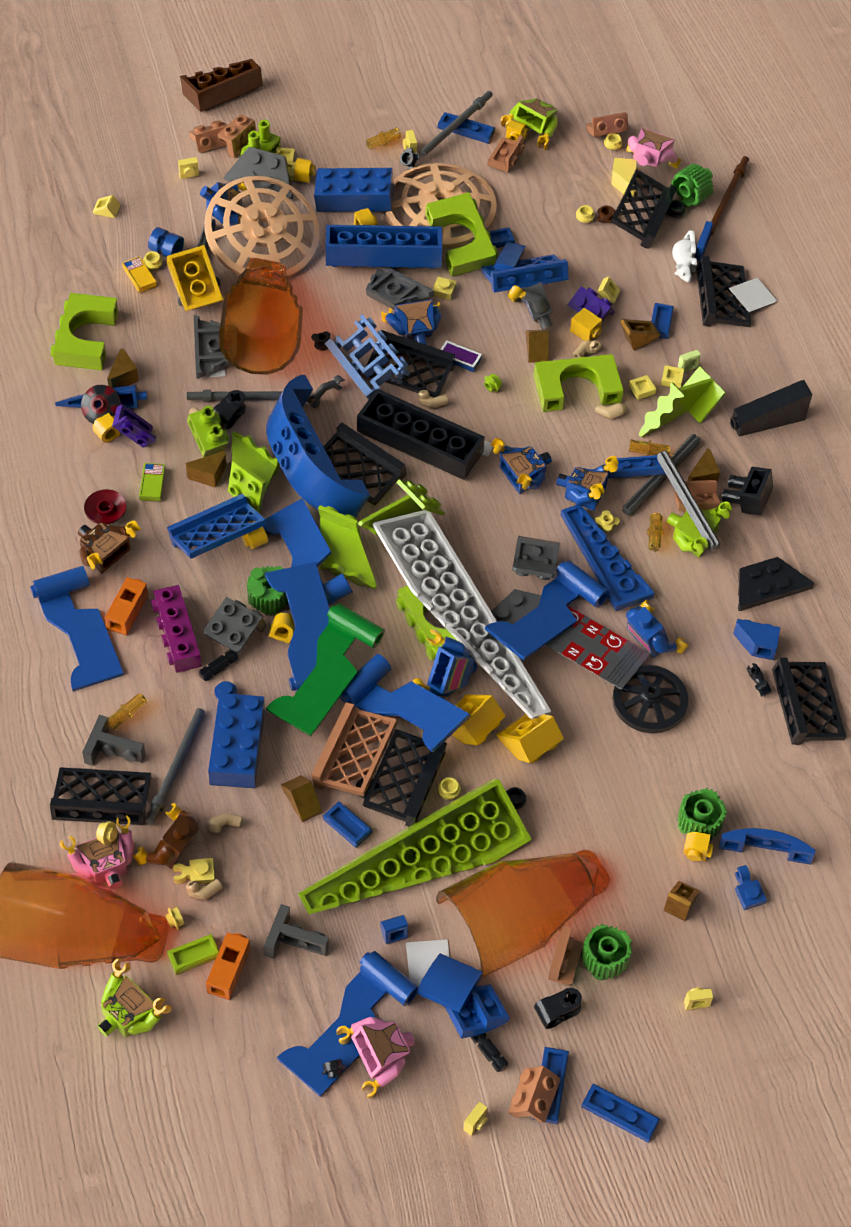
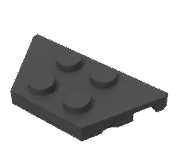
(261, 163)
(395, 288)
(207, 350)
(514, 606)

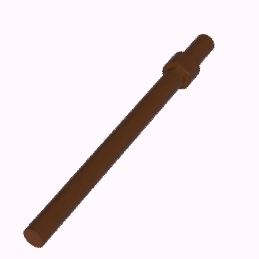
(739, 172)

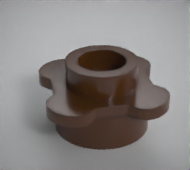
(605, 214)

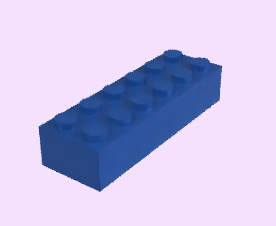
(384, 246)

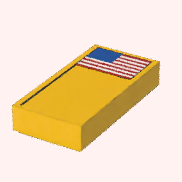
(139, 274)

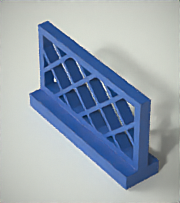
(527, 273)
(219, 517)

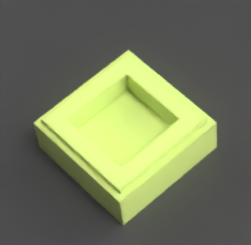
(689, 360)

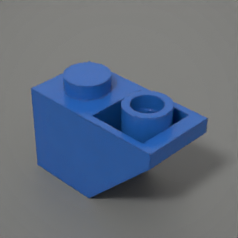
(757, 638)

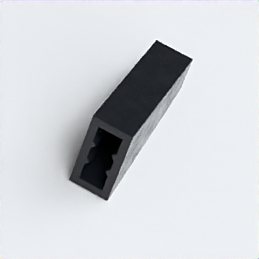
(773, 410)

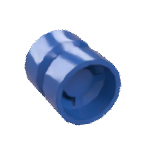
(165, 242)

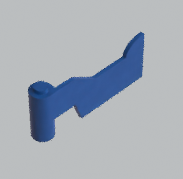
(306, 544)
(309, 614)
(552, 614)
(83, 626)
(411, 702)
(360, 996)

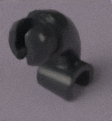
(757, 676)

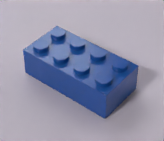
(354, 189)
(236, 740)

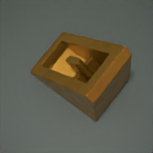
(639, 332)
(537, 345)
(123, 371)
(207, 469)
(705, 469)
(302, 797)
(681, 900)

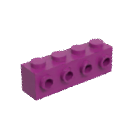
(177, 629)

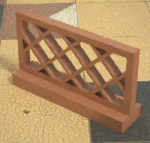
(335, 748)

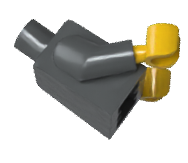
(536, 303)

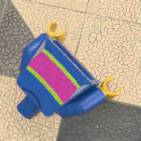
(650, 632)
(450, 668)

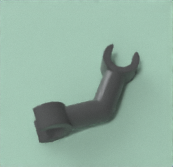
(334, 383)

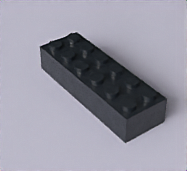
(420, 434)

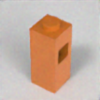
(126, 606)
(228, 965)

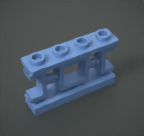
(355, 368)

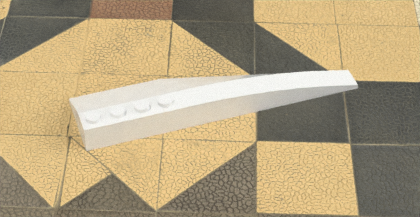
(450, 595)

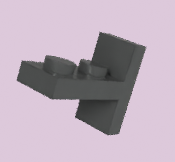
(110, 745)
(293, 935)

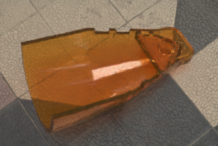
(261, 319)
(524, 902)
(71, 920)

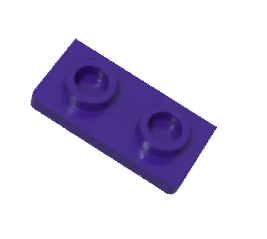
(588, 299)
(133, 426)

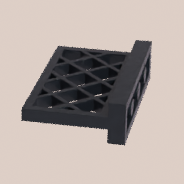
(649, 226)
(708, 293)
(418, 352)
(372, 454)
(791, 699)
(421, 788)
(99, 809)

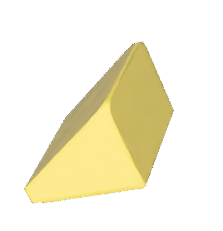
(107, 206)

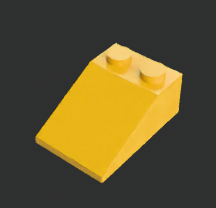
(194, 278)

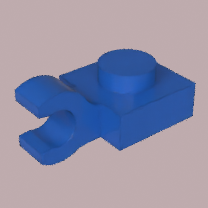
(748, 892)

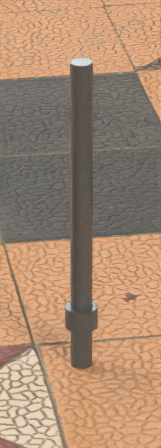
(477, 104)
(207, 395)
(159, 801)

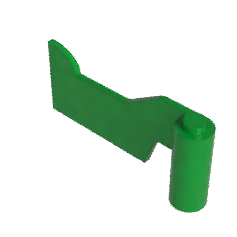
(332, 670)

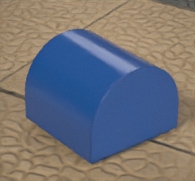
(394, 929)

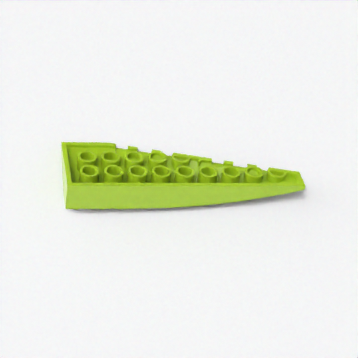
(450, 840)

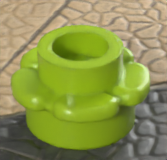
(492, 382)

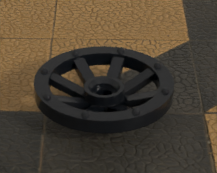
(652, 700)

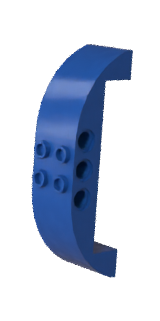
(304, 456)

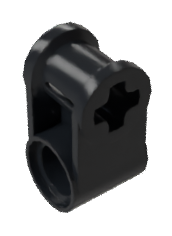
(231, 408)
(555, 1010)

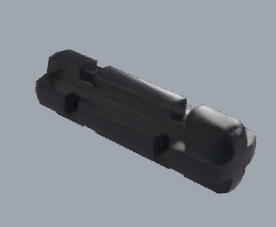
(218, 665)
(490, 1052)

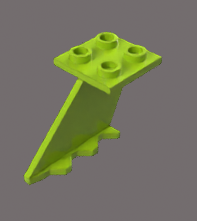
(697, 397)
(250, 470)
(413, 502)
(344, 542)

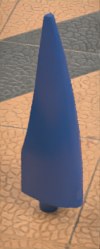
(128, 395)

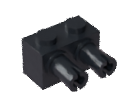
(754, 493)

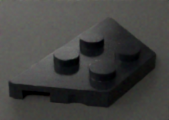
(769, 582)

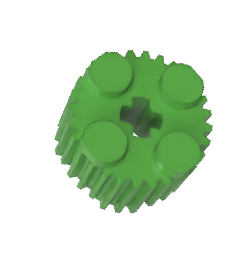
(693, 184)
(262, 595)
(701, 813)
(606, 952)

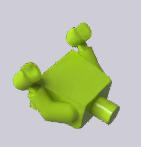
(686, 532)

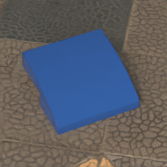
(449, 982)
(480, 1014)

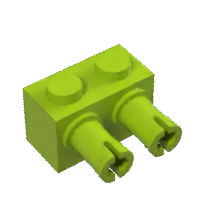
(263, 139)
(207, 431)

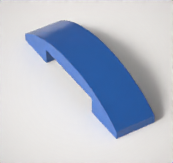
(768, 839)

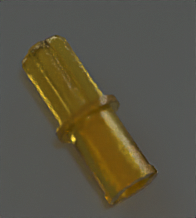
(383, 138)
(647, 447)
(655, 531)
(126, 711)

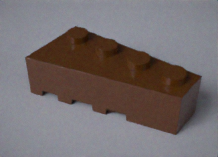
(221, 84)

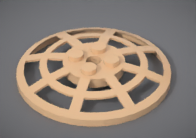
(440, 189)
(254, 232)

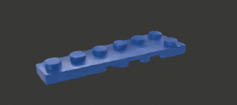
(607, 564)

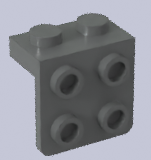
(535, 557)
(234, 624)

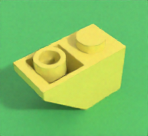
(622, 173)

